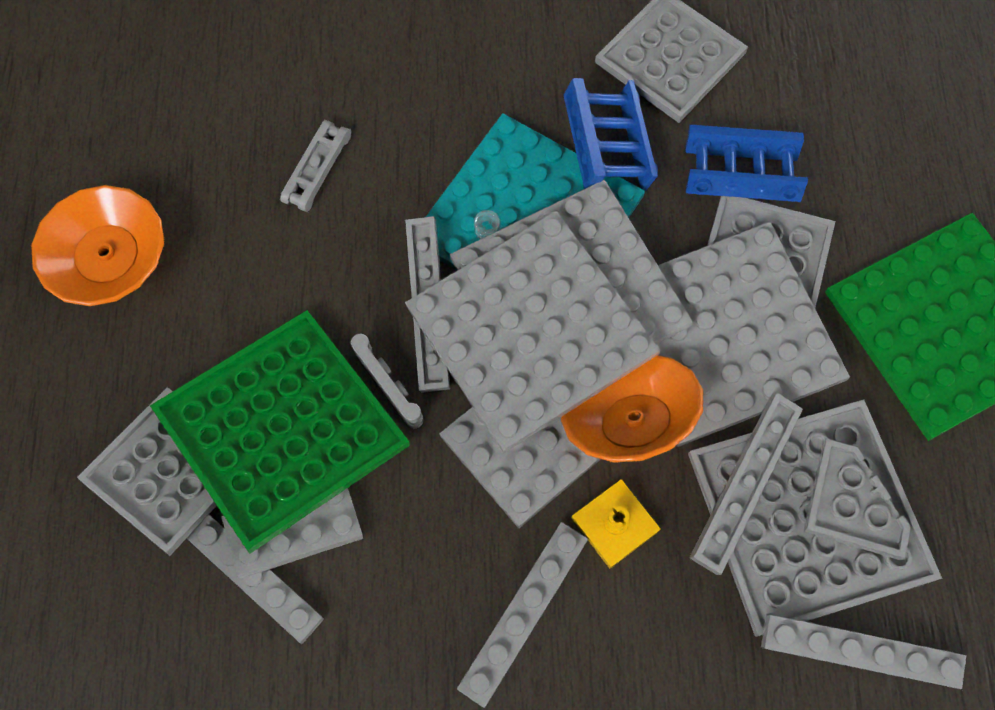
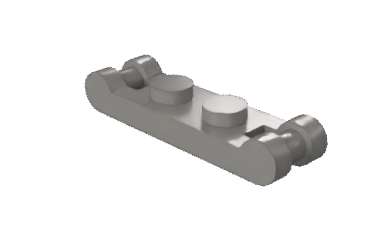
(315, 165)
(392, 390)

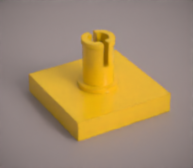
(615, 523)

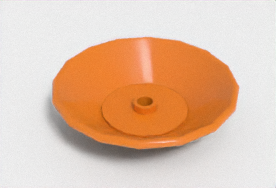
(84, 227)
(638, 413)

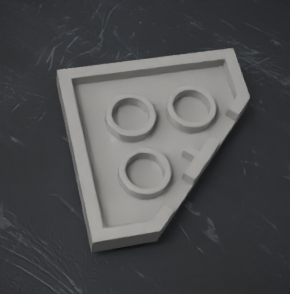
(854, 505)

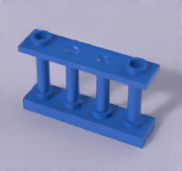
(749, 144)
(589, 146)

